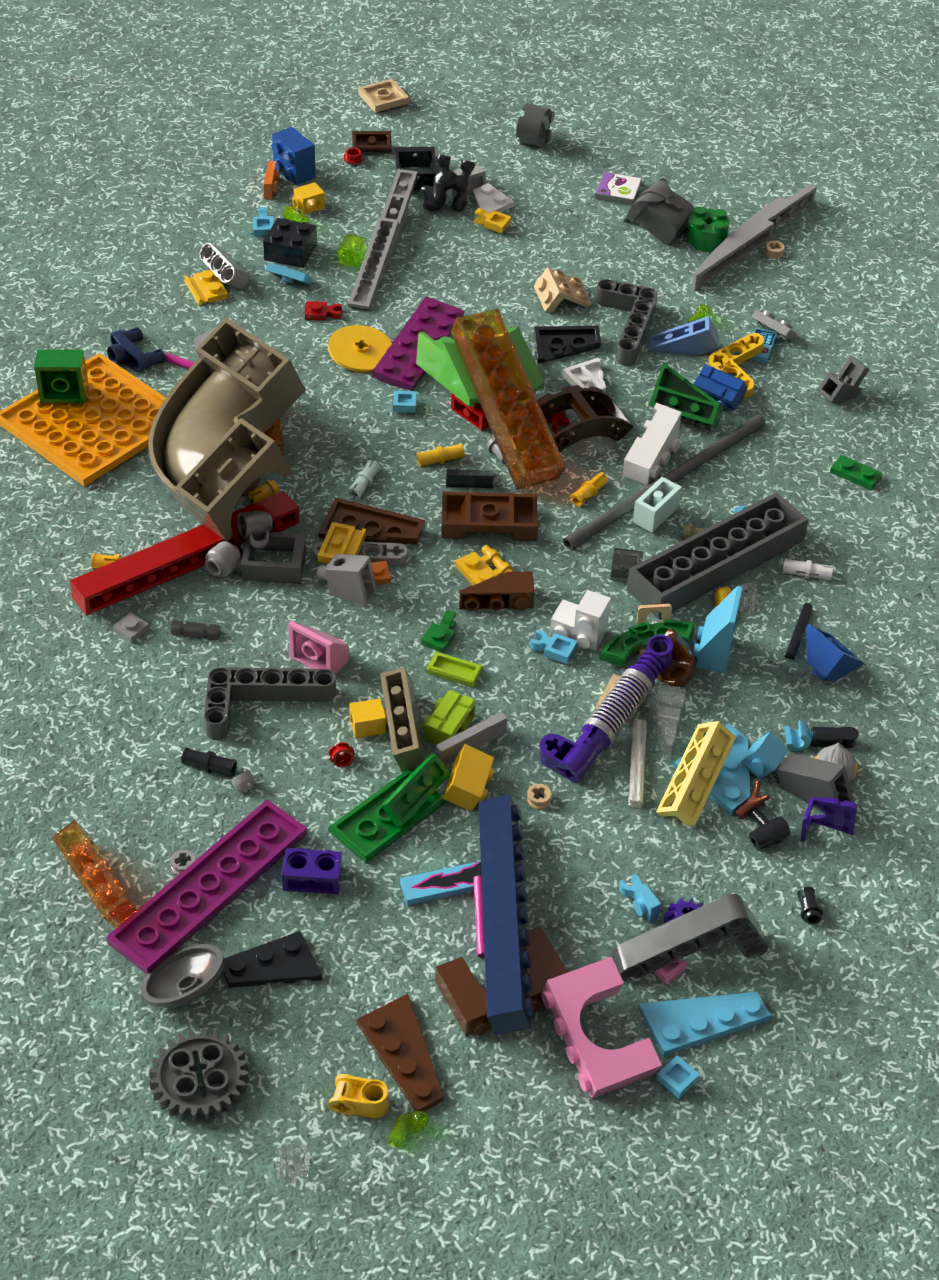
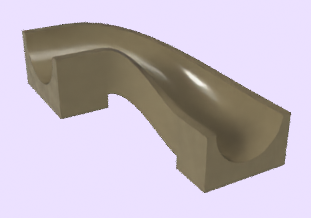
(214, 420)

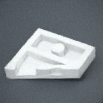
(491, 199)

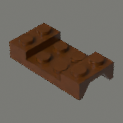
(489, 513)

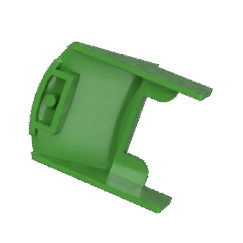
(444, 363)

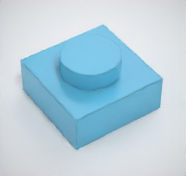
(405, 401)
(678, 1077)

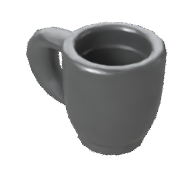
(255, 524)

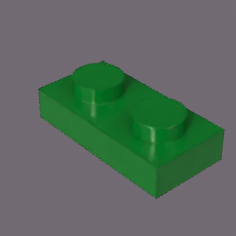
(856, 472)

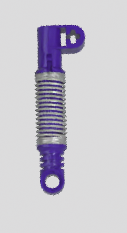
(601, 727)

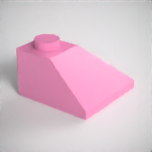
(316, 648)

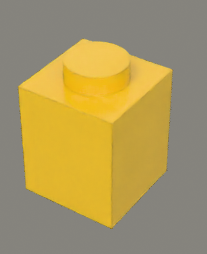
(368, 718)

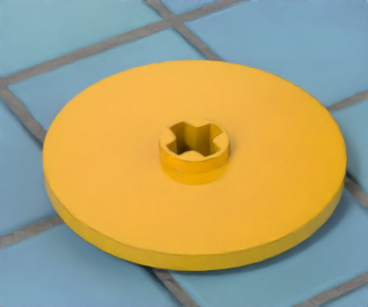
(345, 346)

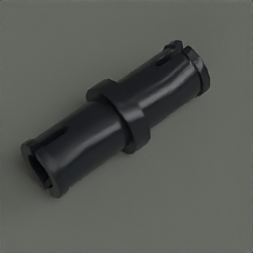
(209, 761)

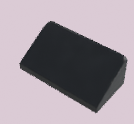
(469, 478)

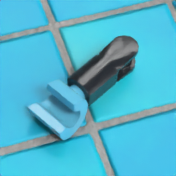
(819, 736)

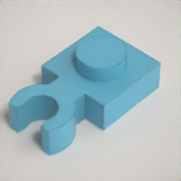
(555, 647)

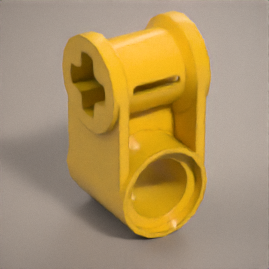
(357, 1097)

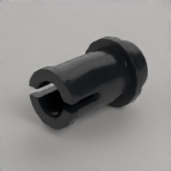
(810, 910)

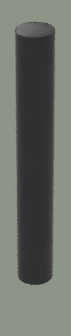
(799, 631)

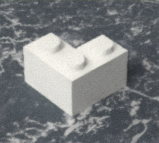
(583, 622)

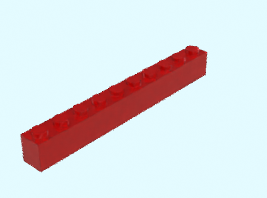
(176, 555)

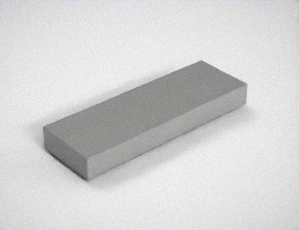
(473, 736)

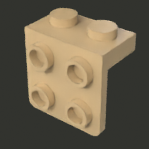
(556, 285)

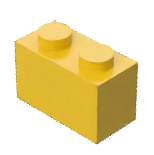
(469, 777)

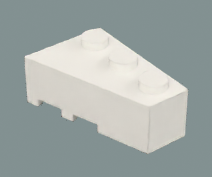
(655, 446)

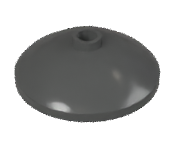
(183, 976)

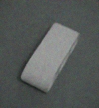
(224, 266)

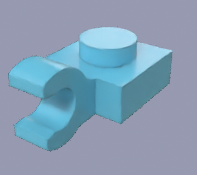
(263, 223)
(644, 901)

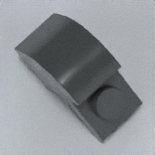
(845, 385)

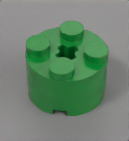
(707, 228)

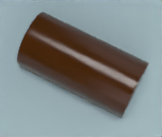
(372, 141)

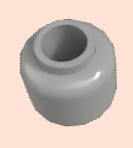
(222, 559)

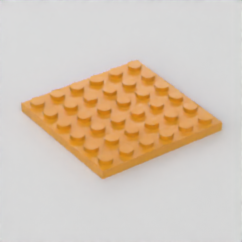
(92, 435)

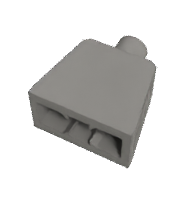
(349, 577)

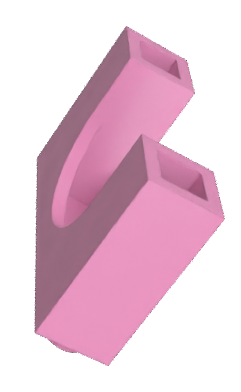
(598, 1068)

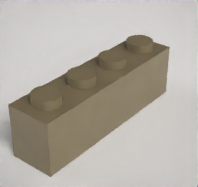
(403, 719)

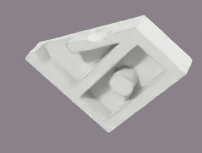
(585, 374)

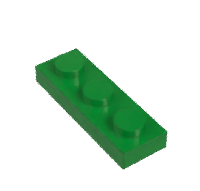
(416, 790)

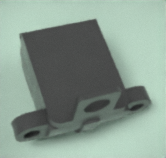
(661, 212)

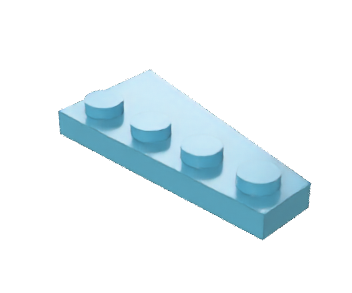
(698, 1020)

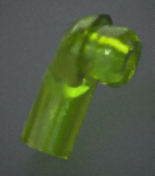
(702, 312)

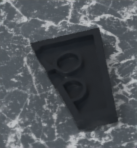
(564, 341)
(274, 961)

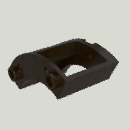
(593, 406)

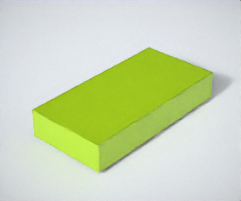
(454, 669)

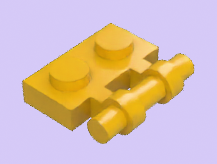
(476, 568)

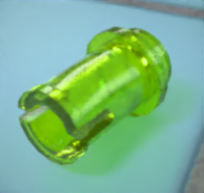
(292, 214)

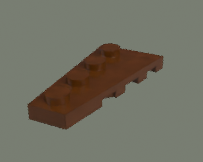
(379, 523)
(402, 1050)

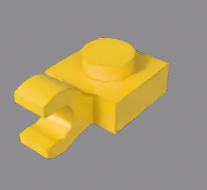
(494, 221)

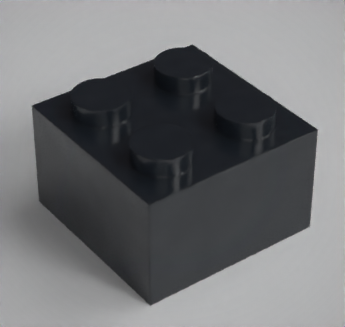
(290, 242)

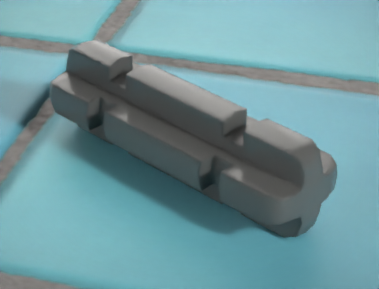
(195, 629)

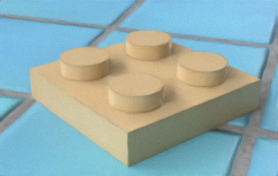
(383, 95)

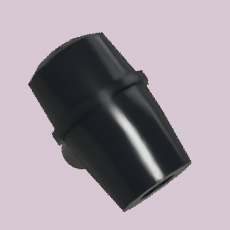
(769, 831)

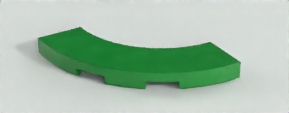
(624, 646)

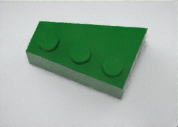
(682, 395)

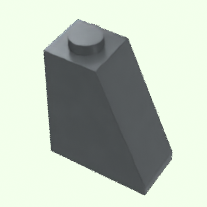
(814, 778)

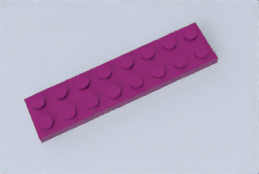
(206, 886)

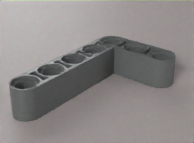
(640, 303)
(261, 684)
(690, 934)

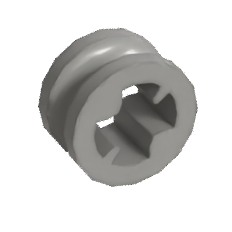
(177, 857)

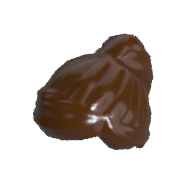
(683, 662)

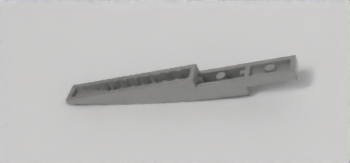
(752, 234)
(383, 240)

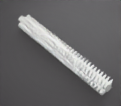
(637, 763)

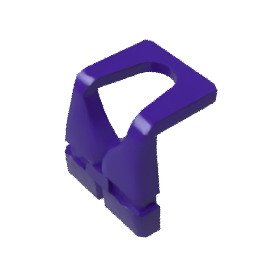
(837, 815)

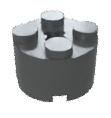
(535, 125)

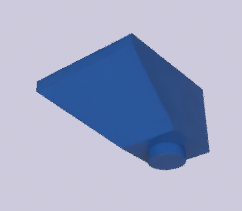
(828, 655)

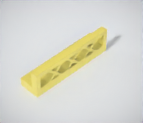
(699, 773)

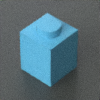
(764, 755)

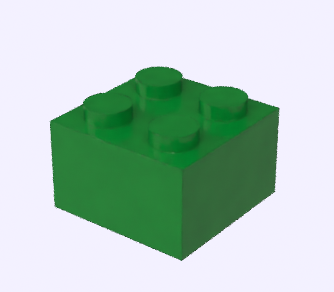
(61, 376)

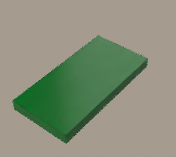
(370, 830)

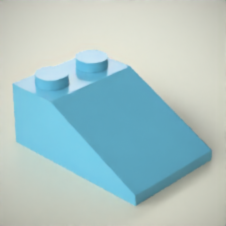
(718, 634)

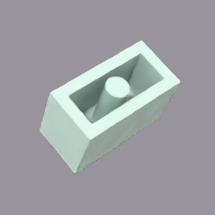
(657, 504)

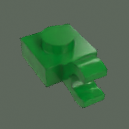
(440, 636)

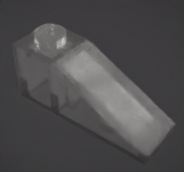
(665, 714)

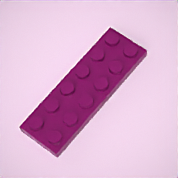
(399, 362)

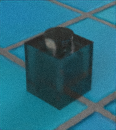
(622, 561)

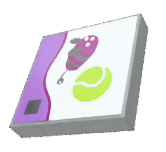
(618, 188)

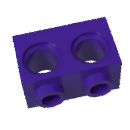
(312, 871)

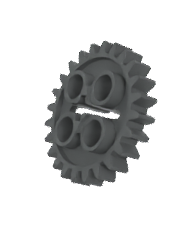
(228, 1069)

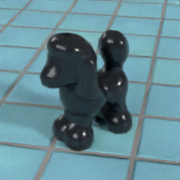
(446, 179)

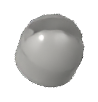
(243, 781)

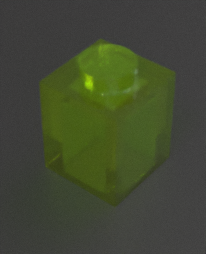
(352, 250)

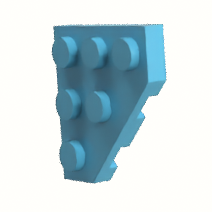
(733, 781)

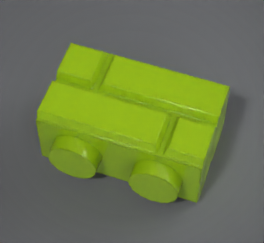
(450, 717)

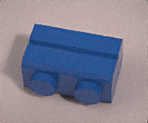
(721, 386)

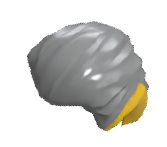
(839, 755)

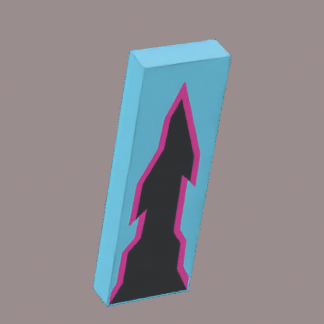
(440, 883)

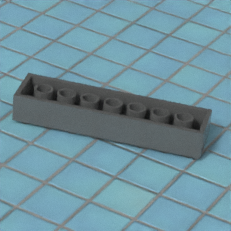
(717, 553)

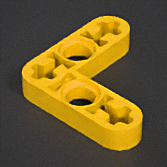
(749, 347)

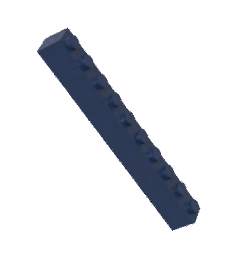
(504, 916)

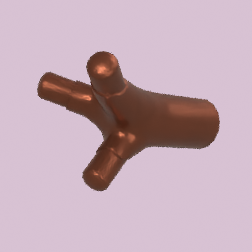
(753, 802)

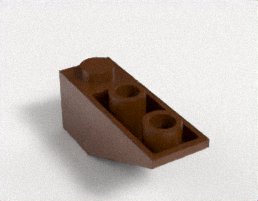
(503, 591)

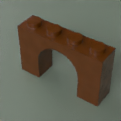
(468, 998)

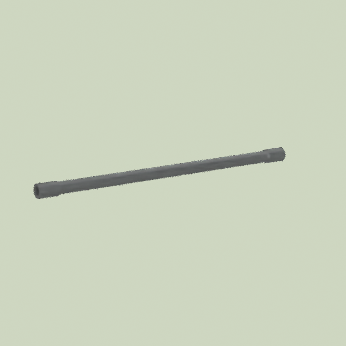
(582, 534)

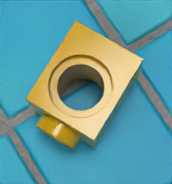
(309, 198)

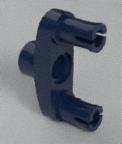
(124, 351)

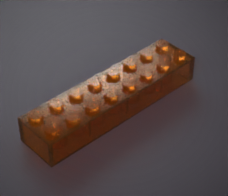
(507, 399)

